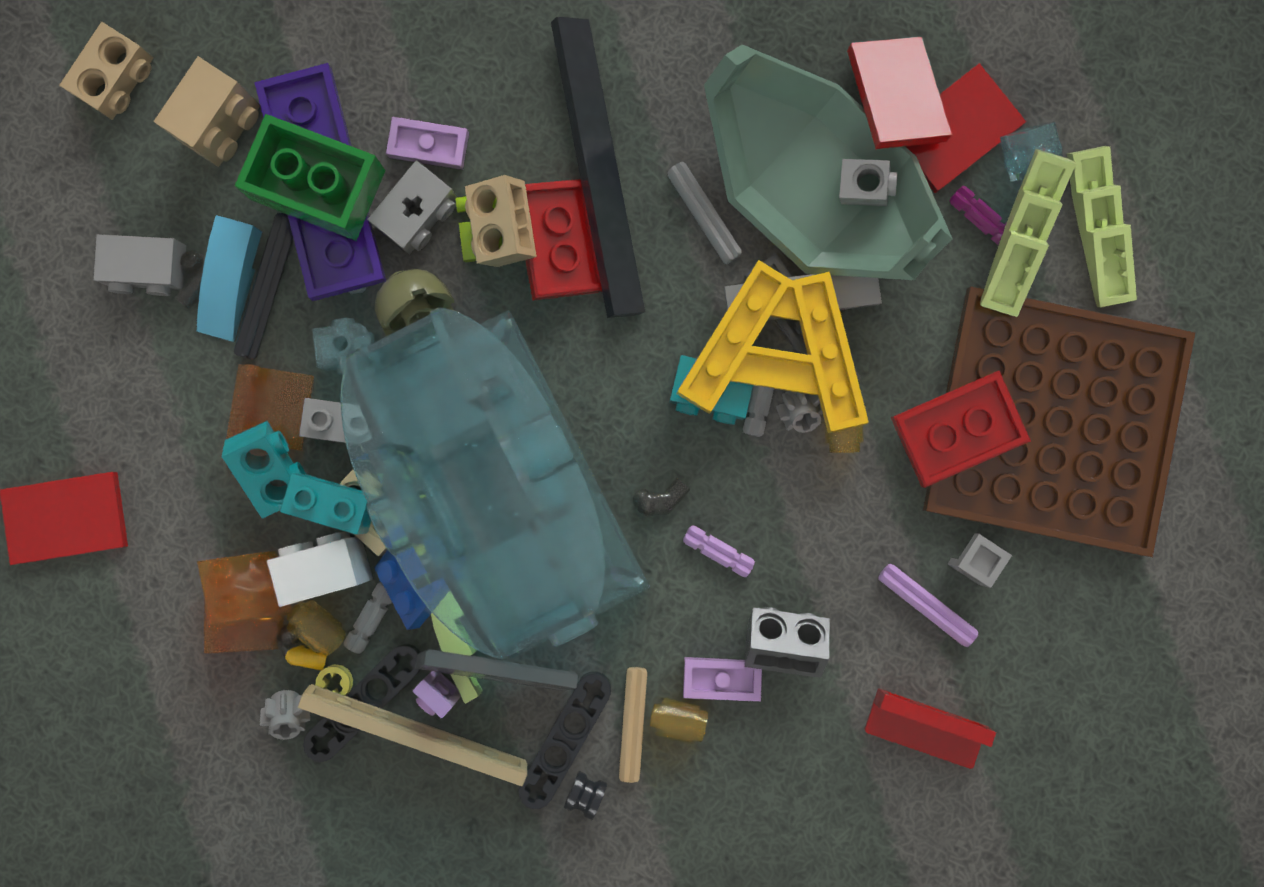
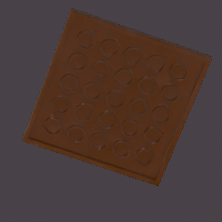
(1099, 416)

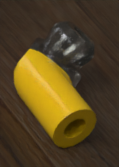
(296, 653)

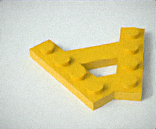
(823, 372)

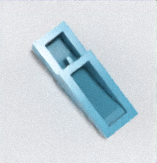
(226, 277)

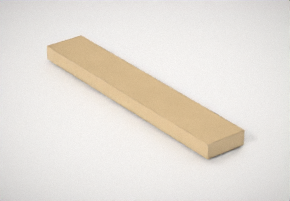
(414, 734)

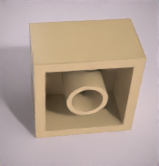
(208, 112)

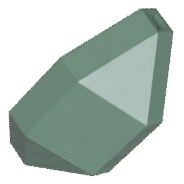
(782, 166)

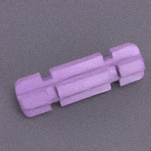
(718, 551)

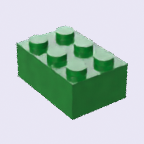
(310, 177)

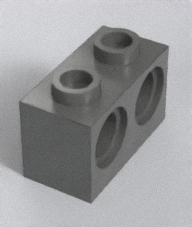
(786, 651)

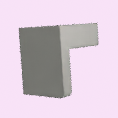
(981, 561)

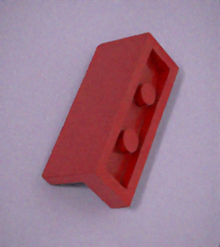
(927, 729)

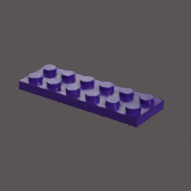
(327, 259)

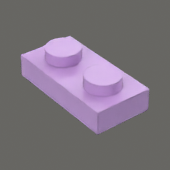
(427, 143)
(721, 680)
(436, 694)

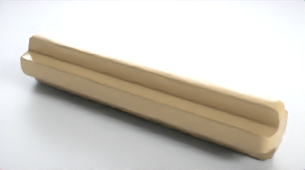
(633, 724)

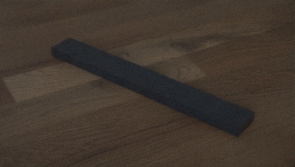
(597, 167)

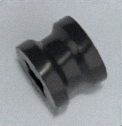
(585, 795)

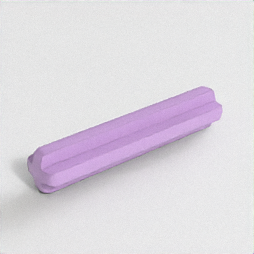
(928, 605)

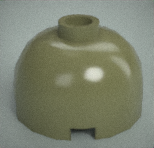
(408, 299)

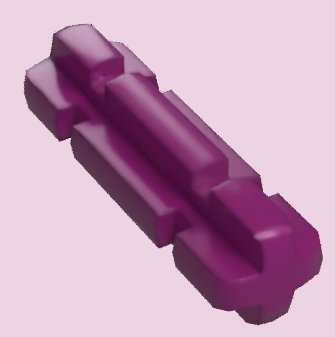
(978, 213)

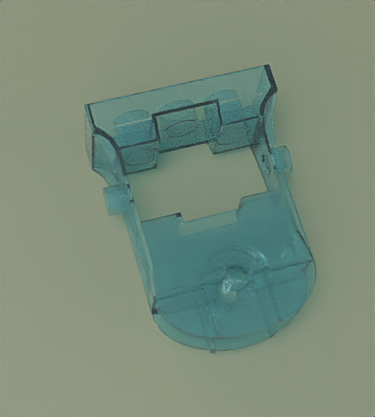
(482, 484)

